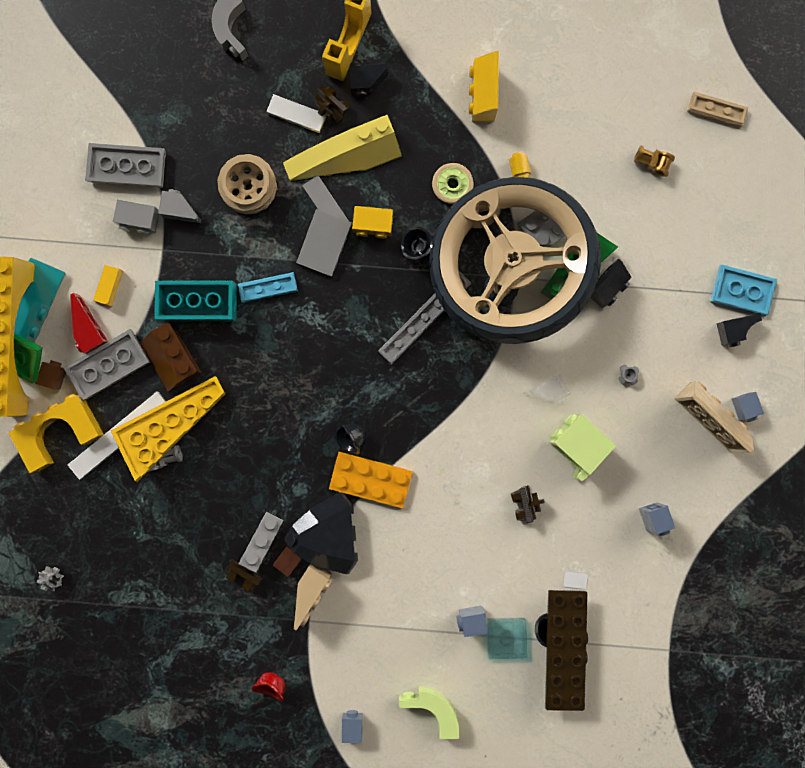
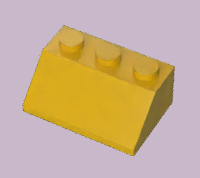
(484, 87)

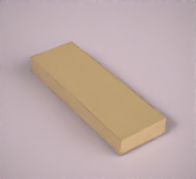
(717, 109)

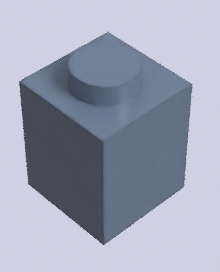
(747, 406)
(352, 727)

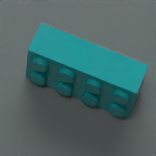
(195, 301)

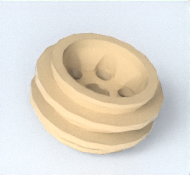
(236, 167)

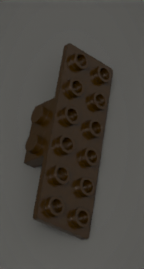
(566, 650)

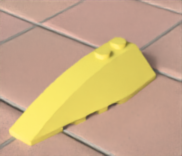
(347, 152)

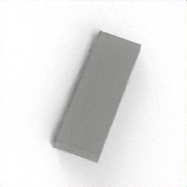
(322, 198)

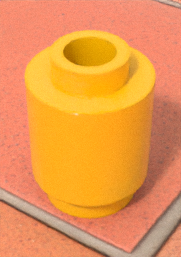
(519, 165)

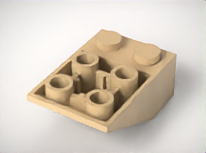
(309, 587)

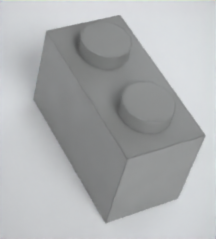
(136, 216)

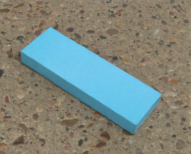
(267, 287)

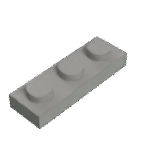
(261, 542)

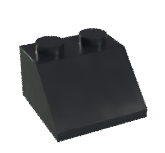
(610, 283)

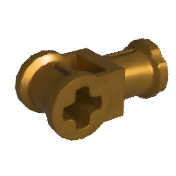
(657, 161)

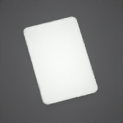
(575, 580)

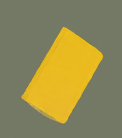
(108, 285)

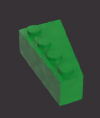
(560, 275)

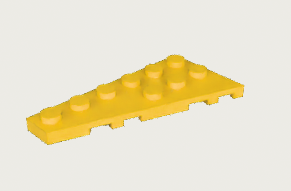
(155, 432)

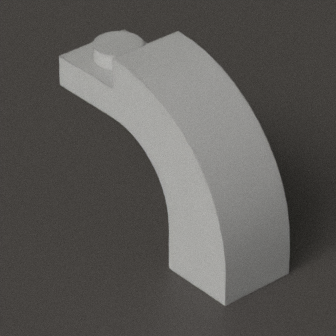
(222, 19)

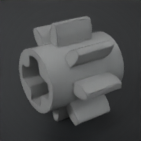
(50, 578)

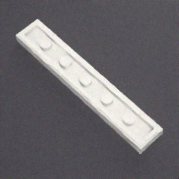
(106, 444)

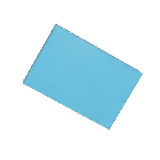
(743, 290)

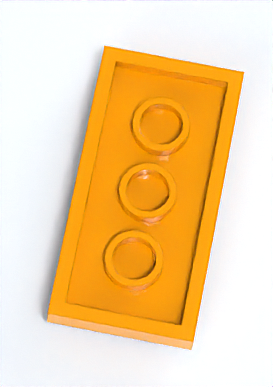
(370, 479)

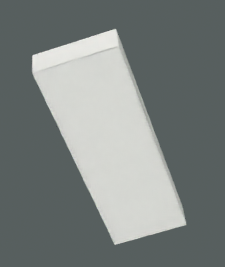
(296, 113)

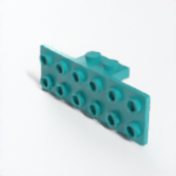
(37, 300)

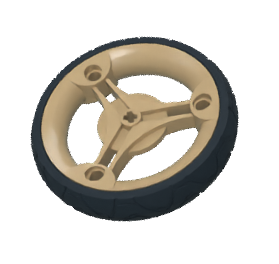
(493, 197)

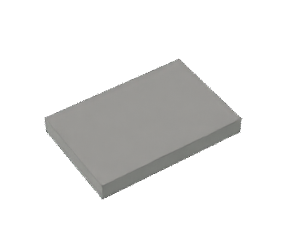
(324, 242)

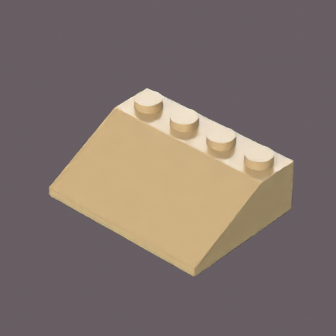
(715, 418)

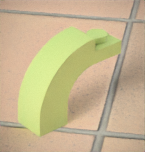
(438, 705)

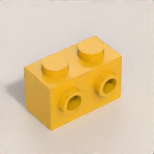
(372, 221)

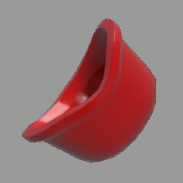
(270, 685)

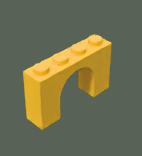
(339, 54)
(29, 435)

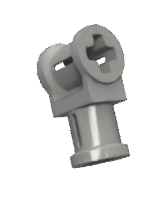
(177, 456)

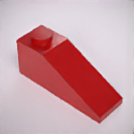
(85, 328)

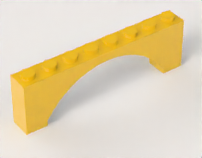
(14, 280)

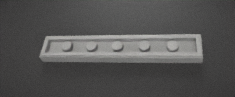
(415, 327)

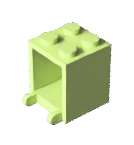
(581, 444)

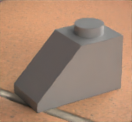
(175, 206)

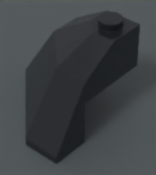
(326, 535)

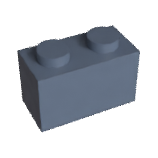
(657, 518)
(472, 621)

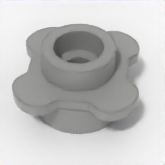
(633, 374)

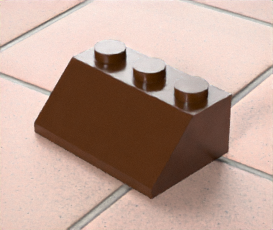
(170, 356)

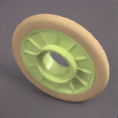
(448, 172)

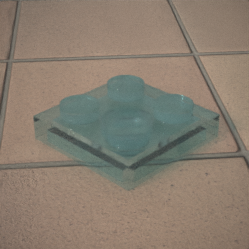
(507, 638)

